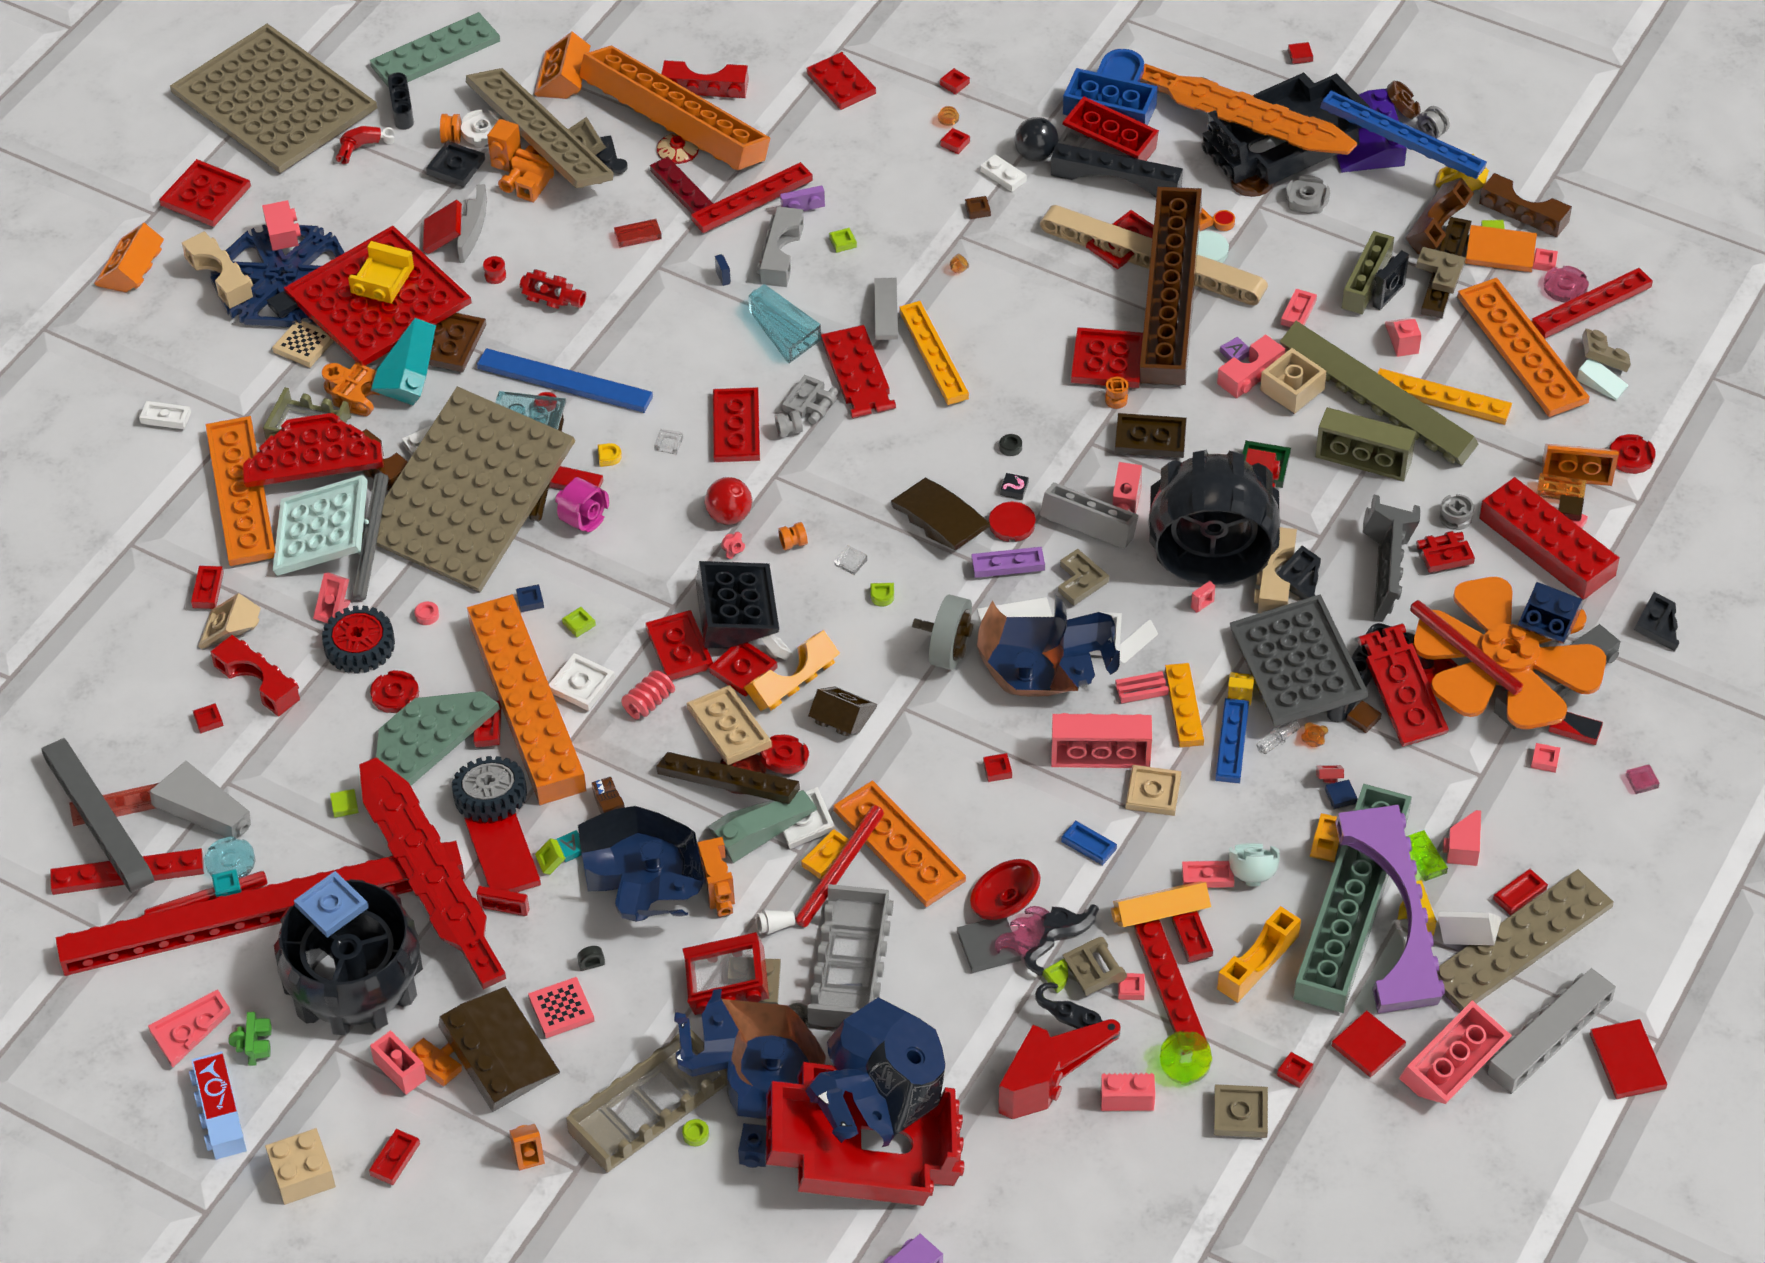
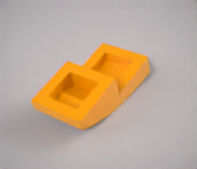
(1326, 839)

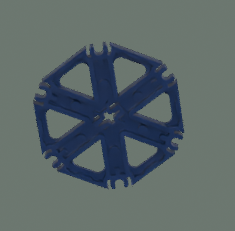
(267, 274)

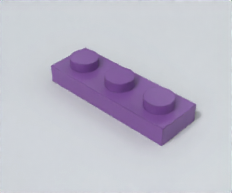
(1008, 562)

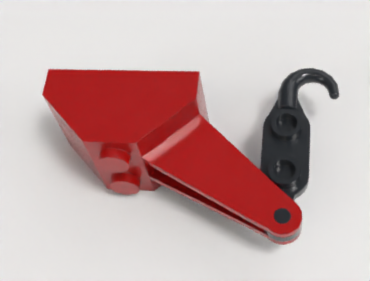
(1045, 1060)

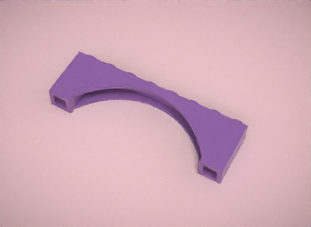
(1382, 838)

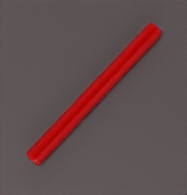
(1466, 647)
(839, 865)

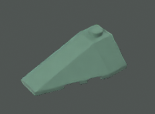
(755, 825)

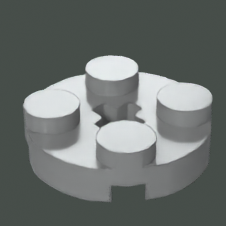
(1307, 203)

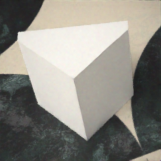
(1469, 927)

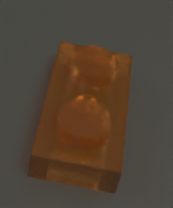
(1554, 486)

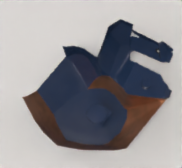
(1045, 652)
(754, 1043)

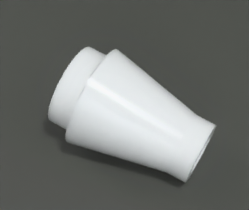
(772, 921)

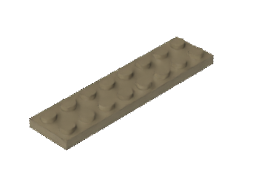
(1523, 939)

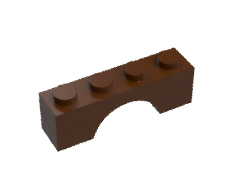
(1447, 201)
(1545, 216)

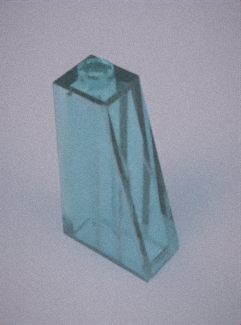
(784, 323)

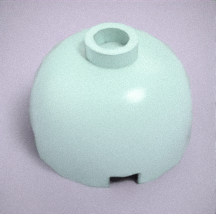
(1253, 863)

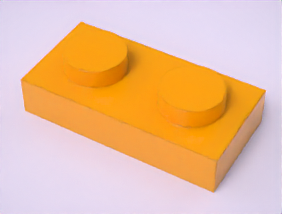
(824, 854)

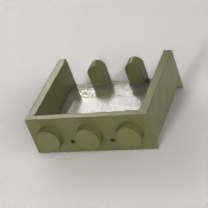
(288, 409)

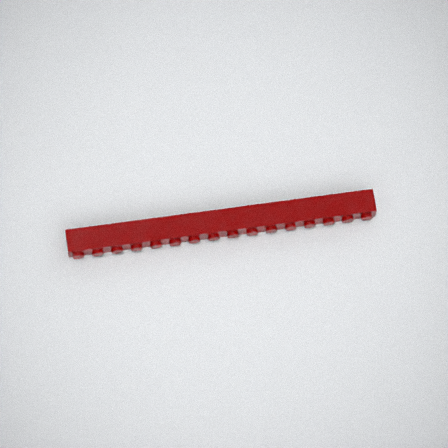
(215, 917)

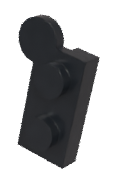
(609, 157)

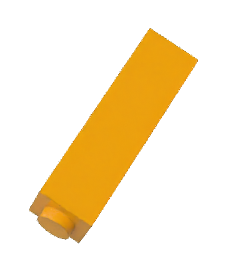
(1161, 904)

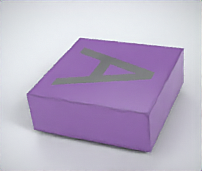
(1235, 348)

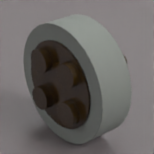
(949, 631)

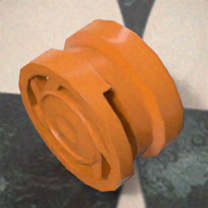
(450, 128)

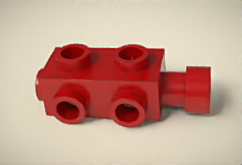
(549, 290)

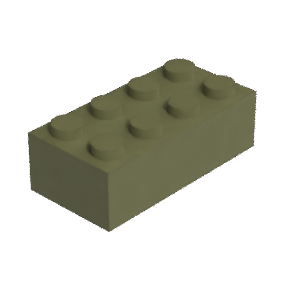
(1365, 444)

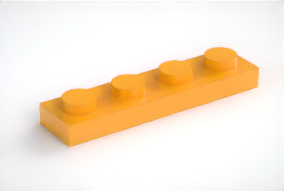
(1184, 705)

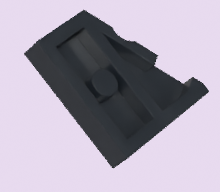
(1301, 572)
(1659, 621)

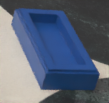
(1089, 842)

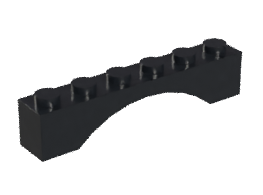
(1075, 162)

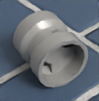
(788, 423)

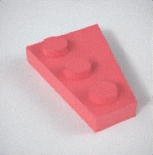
(188, 1026)

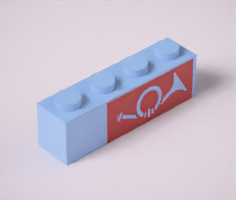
(218, 1106)

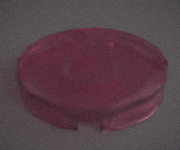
(1565, 283)

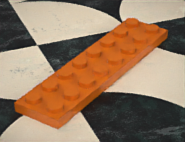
(1523, 347)
(241, 508)

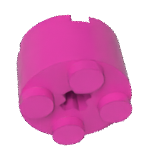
(582, 505)

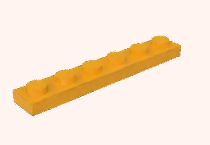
(934, 353)
(1451, 398)

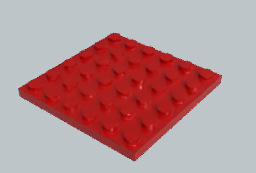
(369, 326)

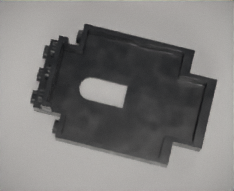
(1230, 142)

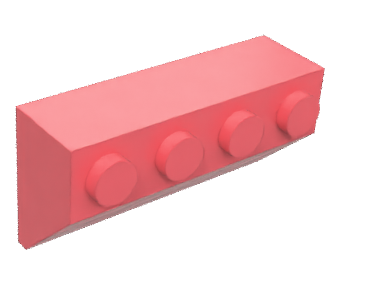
(1455, 1055)

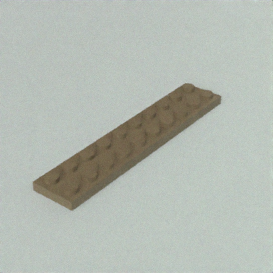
(540, 128)

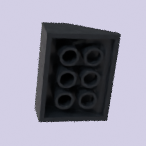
(735, 602)

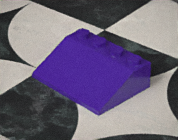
(1374, 149)

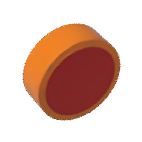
(1224, 220)

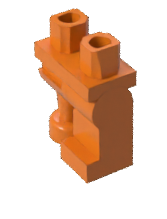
(528, 172)
(718, 879)

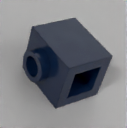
(752, 1146)

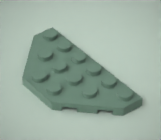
(430, 730)

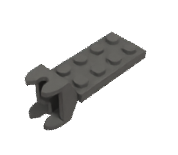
(1391, 529)

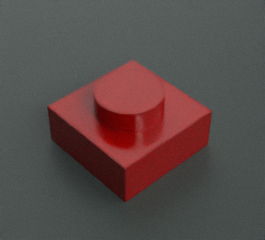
(1330, 773)

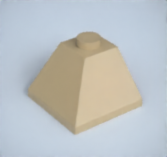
(229, 618)

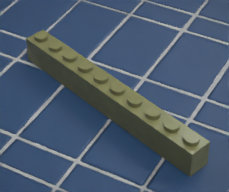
(1382, 395)

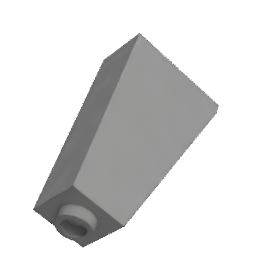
(200, 801)

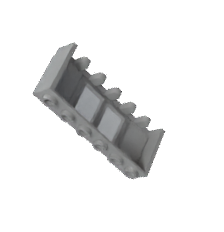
(849, 953)

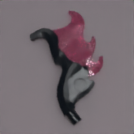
(1037, 933)

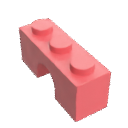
(1241, 377)

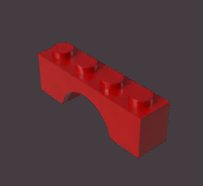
(728, 82)
(236, 659)

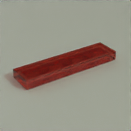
(122, 802)

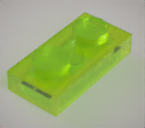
(1426, 856)

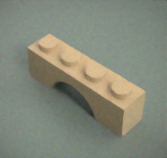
(205, 253)
(1273, 589)

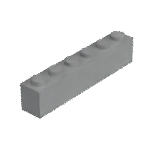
(1550, 1030)

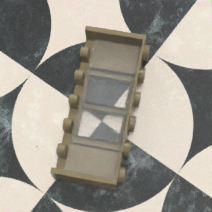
(641, 1105)

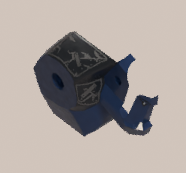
(889, 1066)

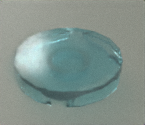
(229, 855)

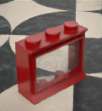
(728, 964)

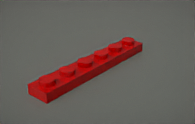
(751, 197)
(1592, 302)
(104, 875)
(1167, 978)

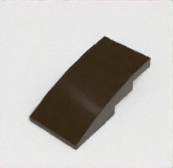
(940, 513)

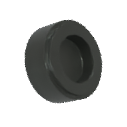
(1010, 445)

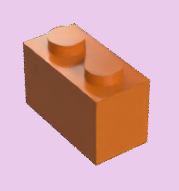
(503, 143)

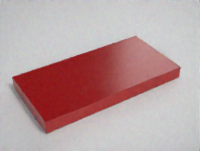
(736, 424)
(503, 853)

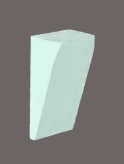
(1601, 379)

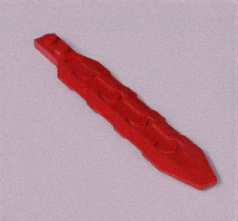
(430, 870)

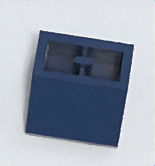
(1550, 612)

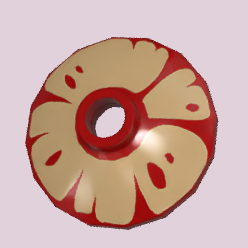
(676, 149)

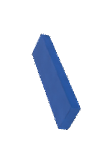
(1232, 740)

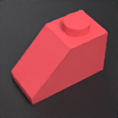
(1404, 336)
(1464, 841)

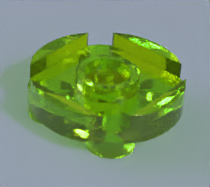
(1185, 1072)

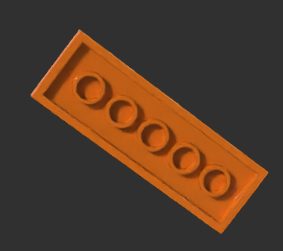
(902, 845)

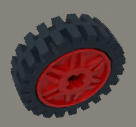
(358, 639)

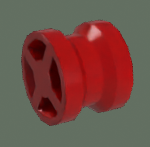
(494, 270)

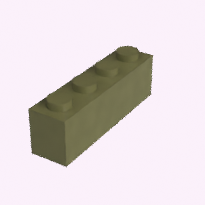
(1361, 282)

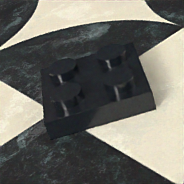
(455, 163)
(1390, 279)

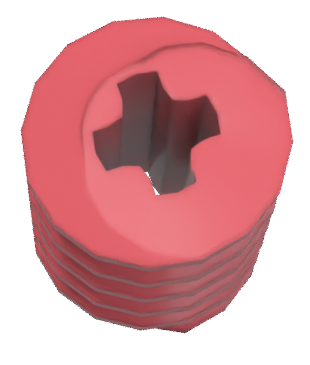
(647, 694)

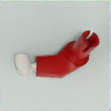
(362, 135)

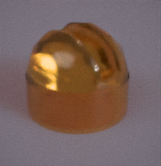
(958, 264)

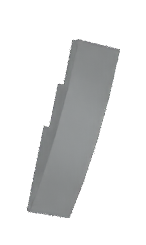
(472, 223)
(886, 309)

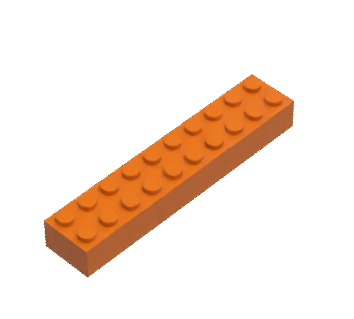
(674, 107)
(526, 700)

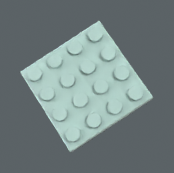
(320, 525)

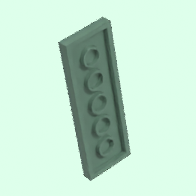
(437, 49)

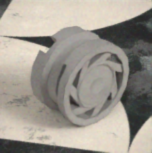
(1433, 121)
(1456, 511)

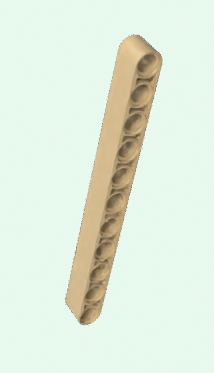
(1209, 273)

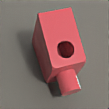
(1126, 495)

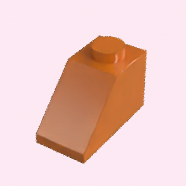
(527, 1146)

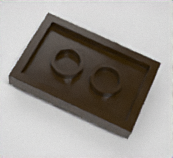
(1150, 435)

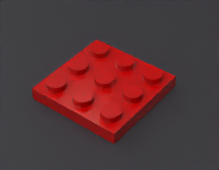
(205, 192)
(1106, 354)

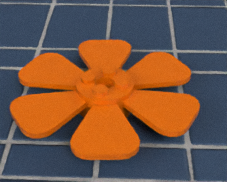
(1516, 650)

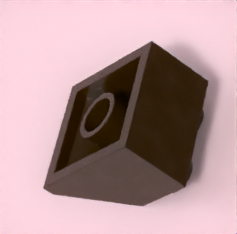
(841, 710)

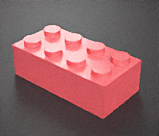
(1101, 740)

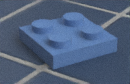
(331, 904)

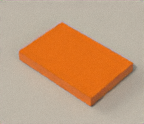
(1501, 248)

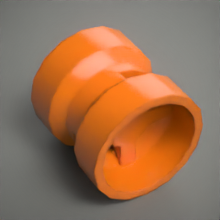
(1116, 392)
(793, 536)

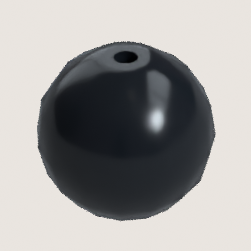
(1036, 139)

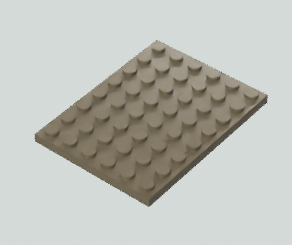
(273, 97)
(470, 488)

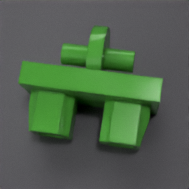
(253, 1047)

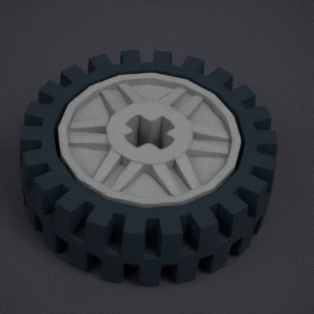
(489, 789)

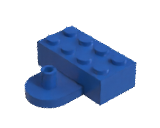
(1114, 86)

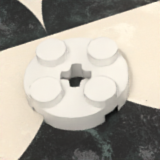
(475, 119)

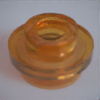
(948, 116)

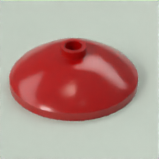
(1005, 889)

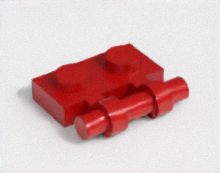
(1446, 556)

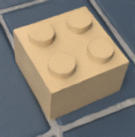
(1293, 380)
(300, 1166)

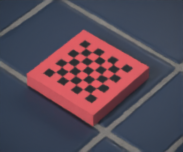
(561, 1007)

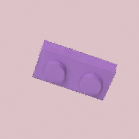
(804, 199)

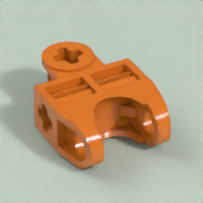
(350, 386)

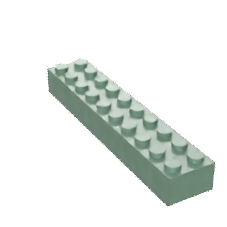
(1345, 917)

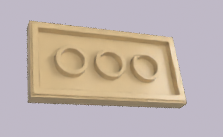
(729, 725)

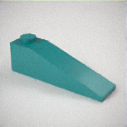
(406, 365)

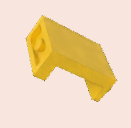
(382, 272)

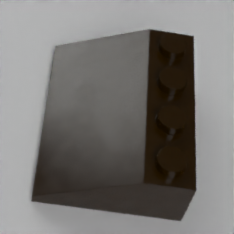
(497, 1047)

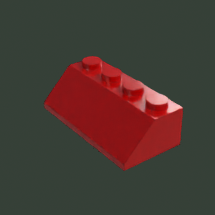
(1113, 129)

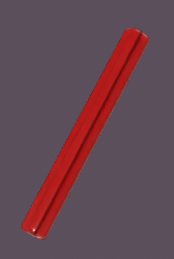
(246, 883)

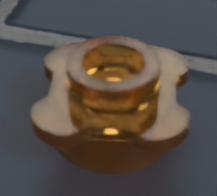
(1311, 739)

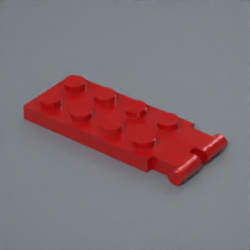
(857, 370)
(1403, 686)

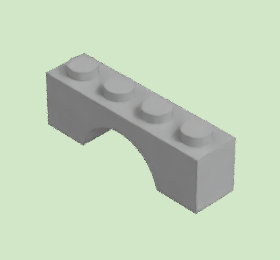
(785, 228)

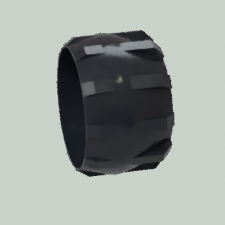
(1214, 518)
(376, 938)

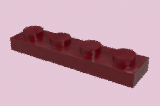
(680, 185)

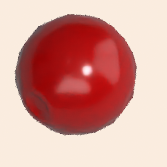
(728, 500)

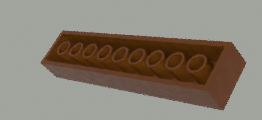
(1171, 286)

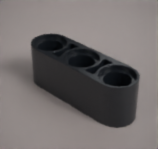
(400, 101)

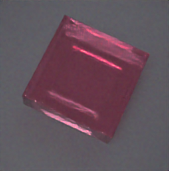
(1642, 779)

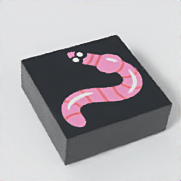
(1014, 486)

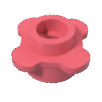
(733, 544)

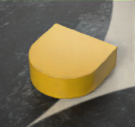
(609, 454)

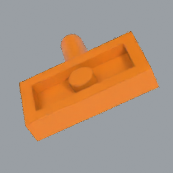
(437, 1061)

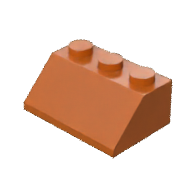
(562, 68)
(130, 259)
(1581, 463)

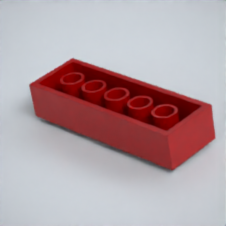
(1549, 538)

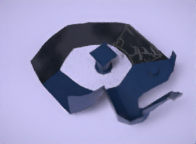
(642, 858)

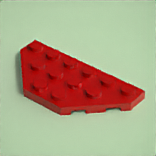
(312, 449)

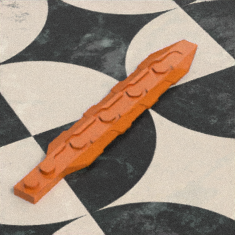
(1250, 112)

